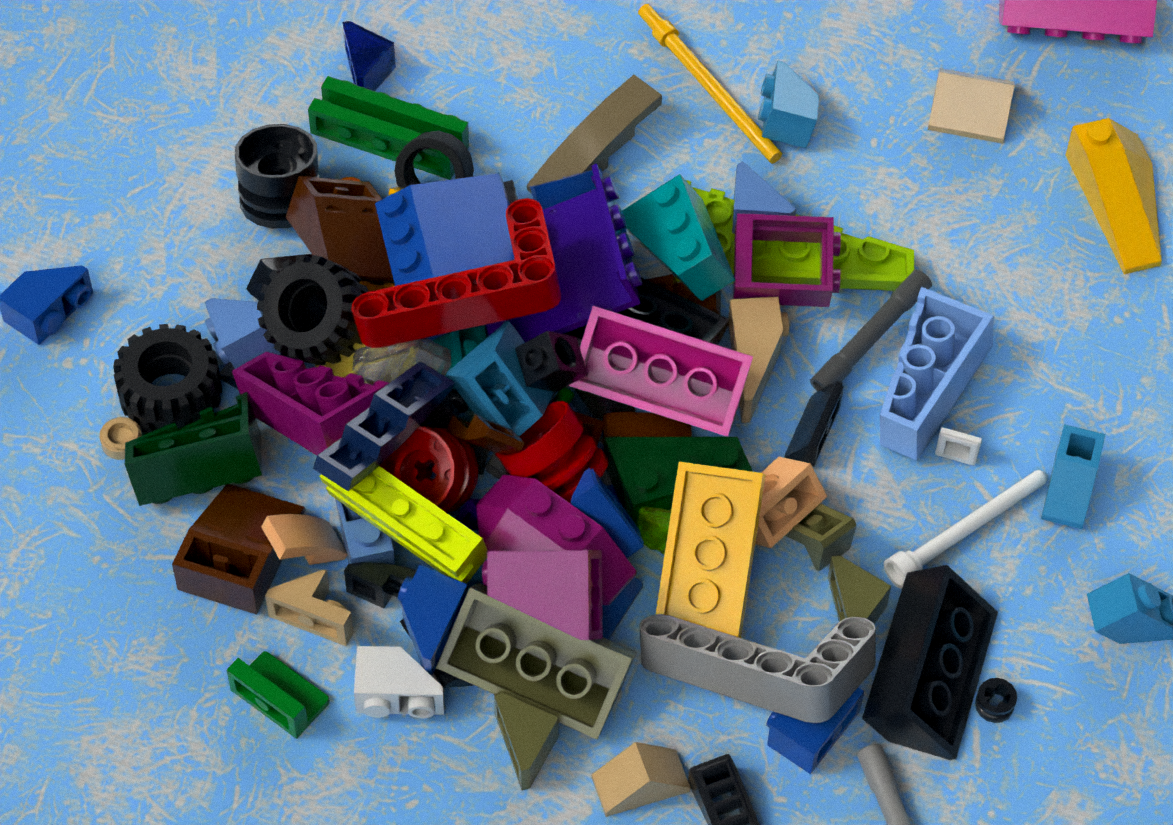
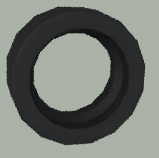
(438, 140)

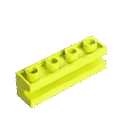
(414, 523)

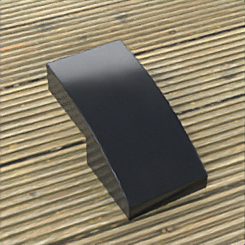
(375, 581)

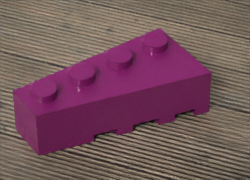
(303, 402)

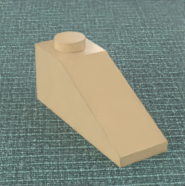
(757, 330)

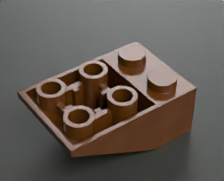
(341, 225)
(228, 552)

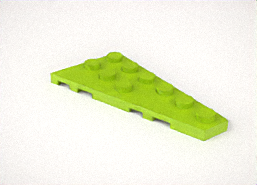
(862, 262)

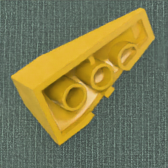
(1119, 190)

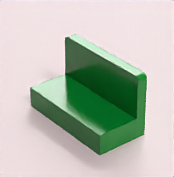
(277, 692)

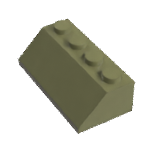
(535, 662)

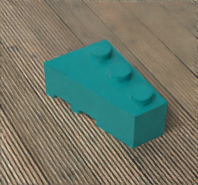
(681, 236)

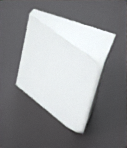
(958, 446)

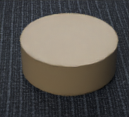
(115, 435)

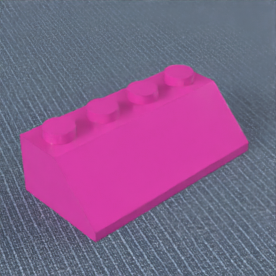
(1092, 17)
(662, 371)

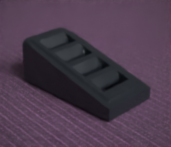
(714, 771)

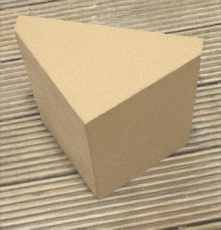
(971, 105)

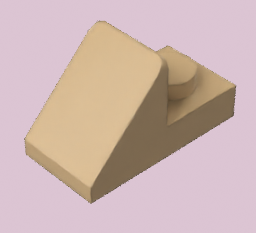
(303, 606)

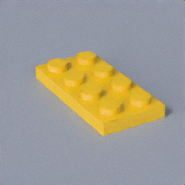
(711, 546)

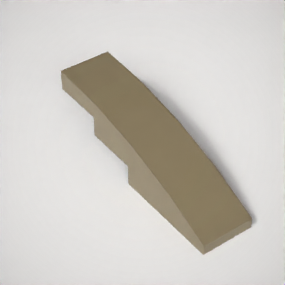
(601, 132)

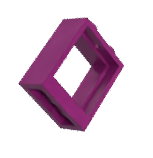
(787, 229)

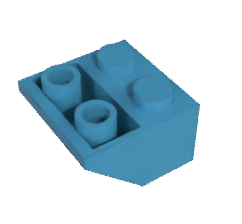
(494, 382)

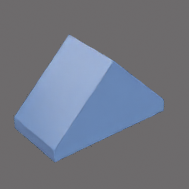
(756, 196)

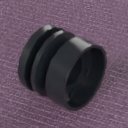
(268, 170)

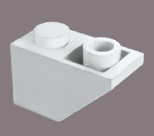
(394, 684)

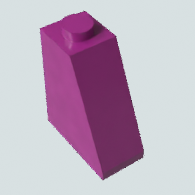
(550, 586)

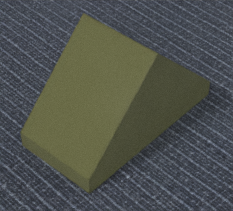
(856, 591)
(527, 735)

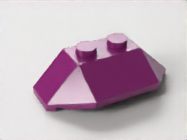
(531, 517)

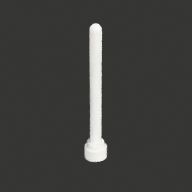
(903, 562)

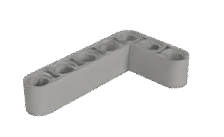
(760, 675)

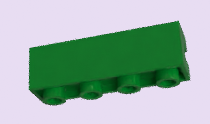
(381, 124)

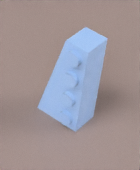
(933, 368)

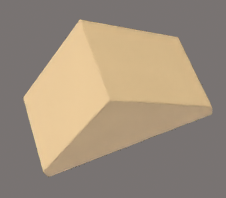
(639, 778)

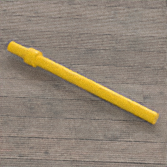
(668, 37)

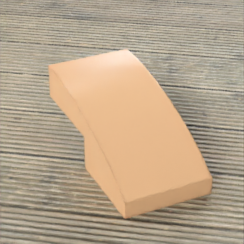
(303, 536)

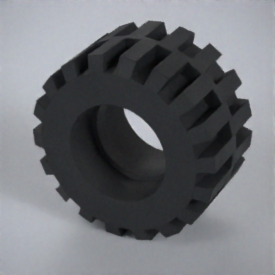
(286, 302)
(160, 354)

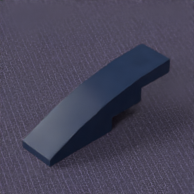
(383, 426)

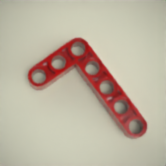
(468, 296)

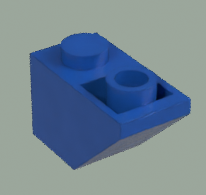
(44, 299)

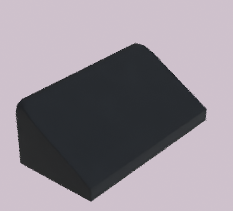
(815, 424)

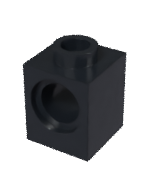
(551, 361)

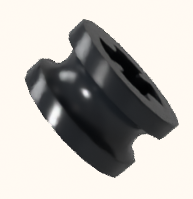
(987, 691)

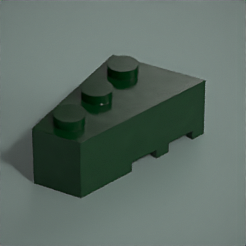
(196, 457)
(647, 467)

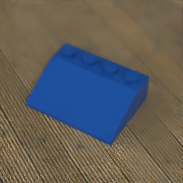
(445, 227)

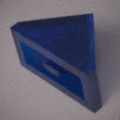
(368, 55)

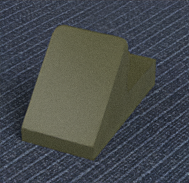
(824, 534)

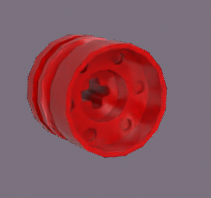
(556, 451)
(454, 467)

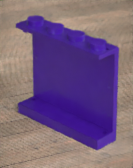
(588, 259)

